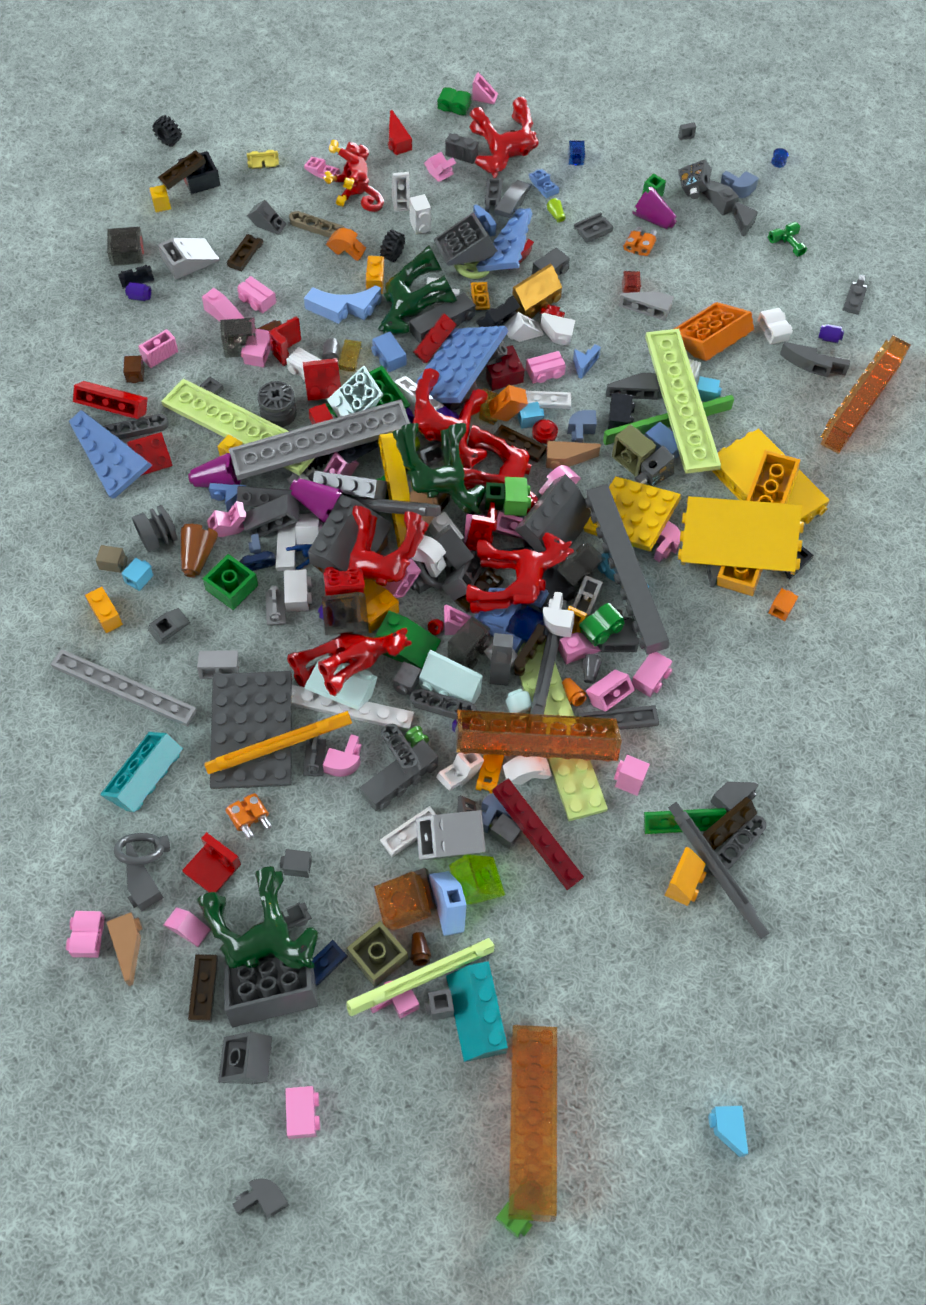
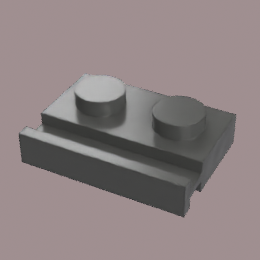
(593, 227)

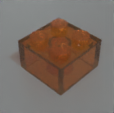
(402, 901)

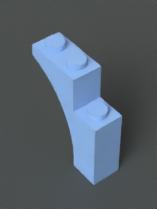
(336, 306)

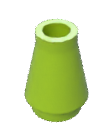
(556, 210)

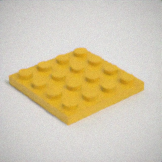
(642, 511)

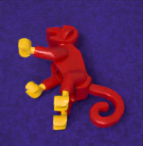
(354, 176)

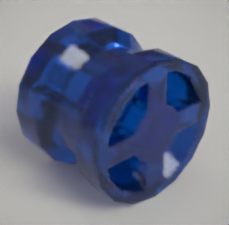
(779, 157)

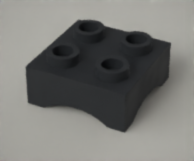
(499, 315)
(556, 583)

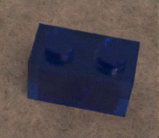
(525, 622)

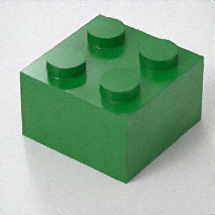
(230, 581)

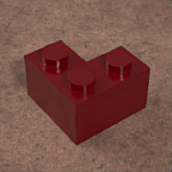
(505, 371)

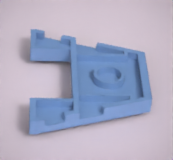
(498, 619)

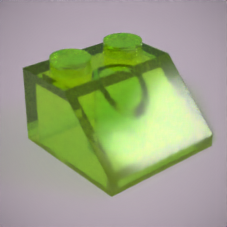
(478, 878)

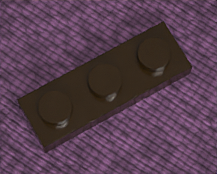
(182, 169)
(518, 440)
(730, 823)
(203, 988)

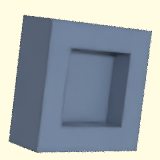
(255, 546)

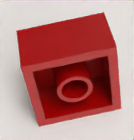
(321, 378)

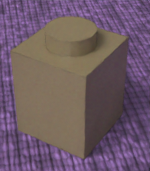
(111, 558)

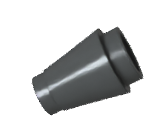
(591, 667)

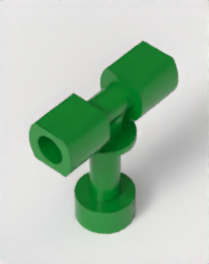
(787, 235)

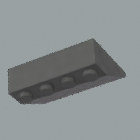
(465, 242)
(557, 512)
(340, 534)
(267, 991)

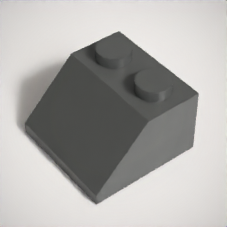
(245, 1058)

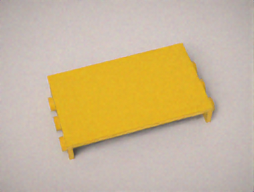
(740, 465)
(741, 534)

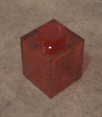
(631, 282)

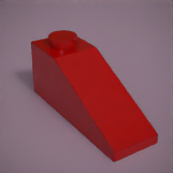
(399, 138)

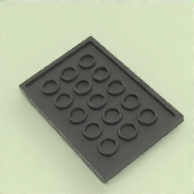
(245, 712)

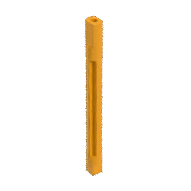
(278, 742)

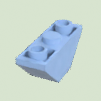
(449, 902)

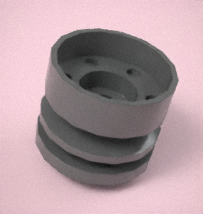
(277, 403)
(155, 528)

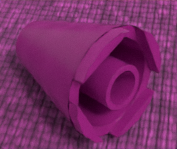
(655, 210)
(215, 471)
(316, 497)

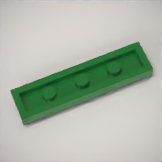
(664, 821)

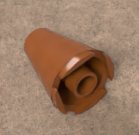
(195, 548)

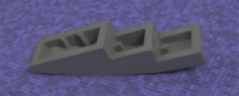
(513, 198)

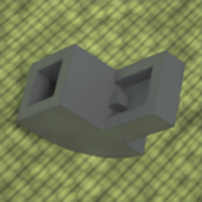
(264, 1192)

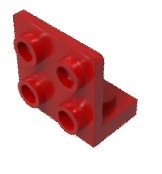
(283, 338)
(153, 450)
(482, 528)
(343, 582)
(212, 864)

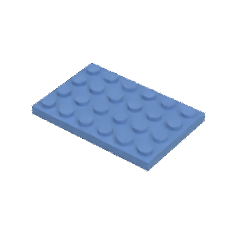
(462, 360)

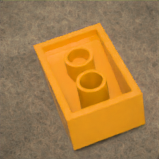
(378, 604)

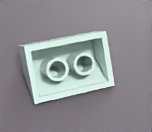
(450, 678)
(355, 691)

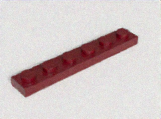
(537, 834)

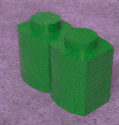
(454, 101)
(602, 624)

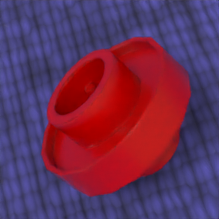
(553, 310)
(544, 431)

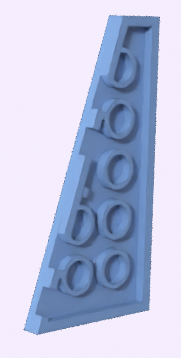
(509, 243)
(111, 458)

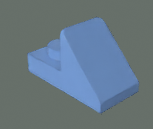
(585, 361)
(224, 491)

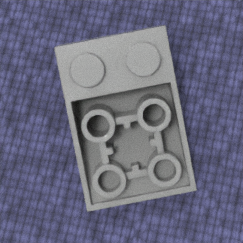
(186, 255)
(450, 835)

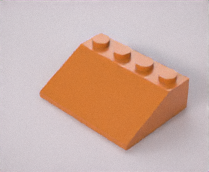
(715, 330)

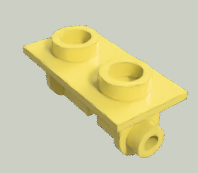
(256, 158)

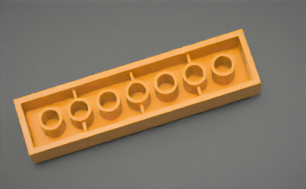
(771, 484)

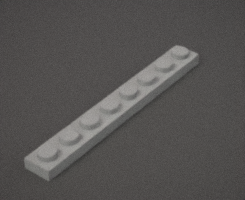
(124, 688)

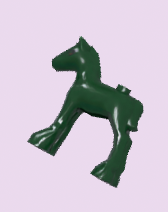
(409, 303)
(445, 479)
(263, 938)

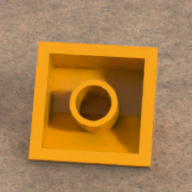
(686, 877)

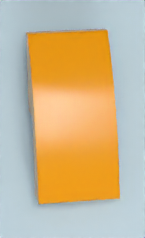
(480, 295)

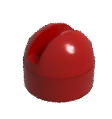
(433, 624)

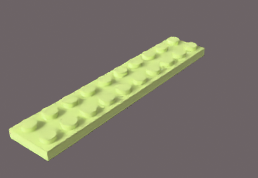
(682, 401)
(223, 417)
(573, 777)

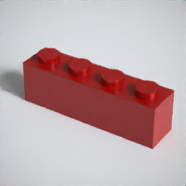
(110, 399)

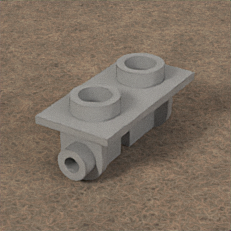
(275, 606)

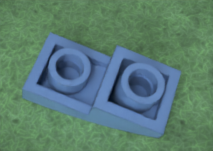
(542, 182)
(485, 219)

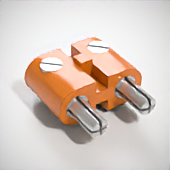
(639, 242)
(247, 812)

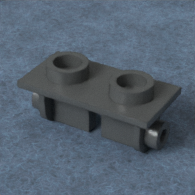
(314, 756)
(297, 916)

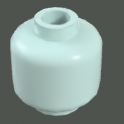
(519, 702)

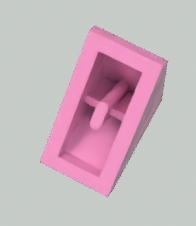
(483, 91)
(454, 620)
(187, 926)

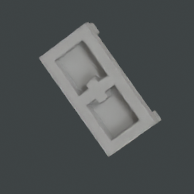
(217, 663)

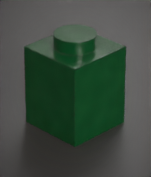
(495, 493)

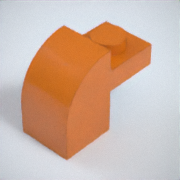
(345, 240)

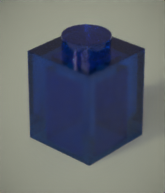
(576, 152)

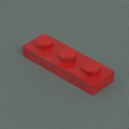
(434, 338)

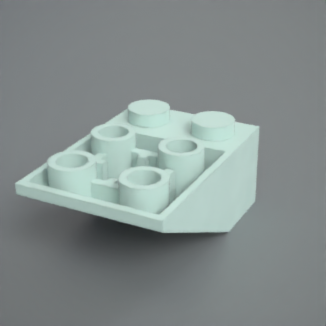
(356, 394)

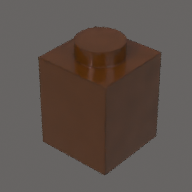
(134, 369)

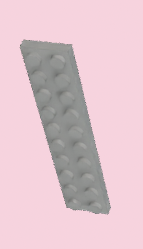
(317, 439)

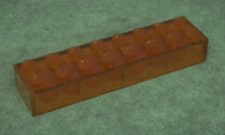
(864, 394)
(537, 735)
(533, 1124)

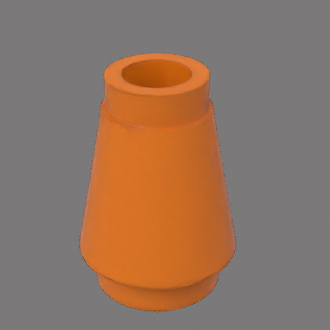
(574, 693)

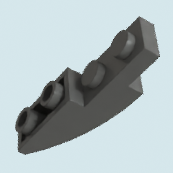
(808, 359)

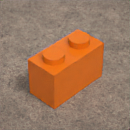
(508, 403)

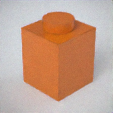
(783, 604)

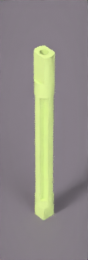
(419, 977)

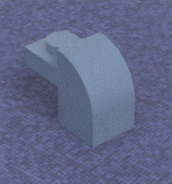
(742, 185)
(582, 423)
(493, 808)

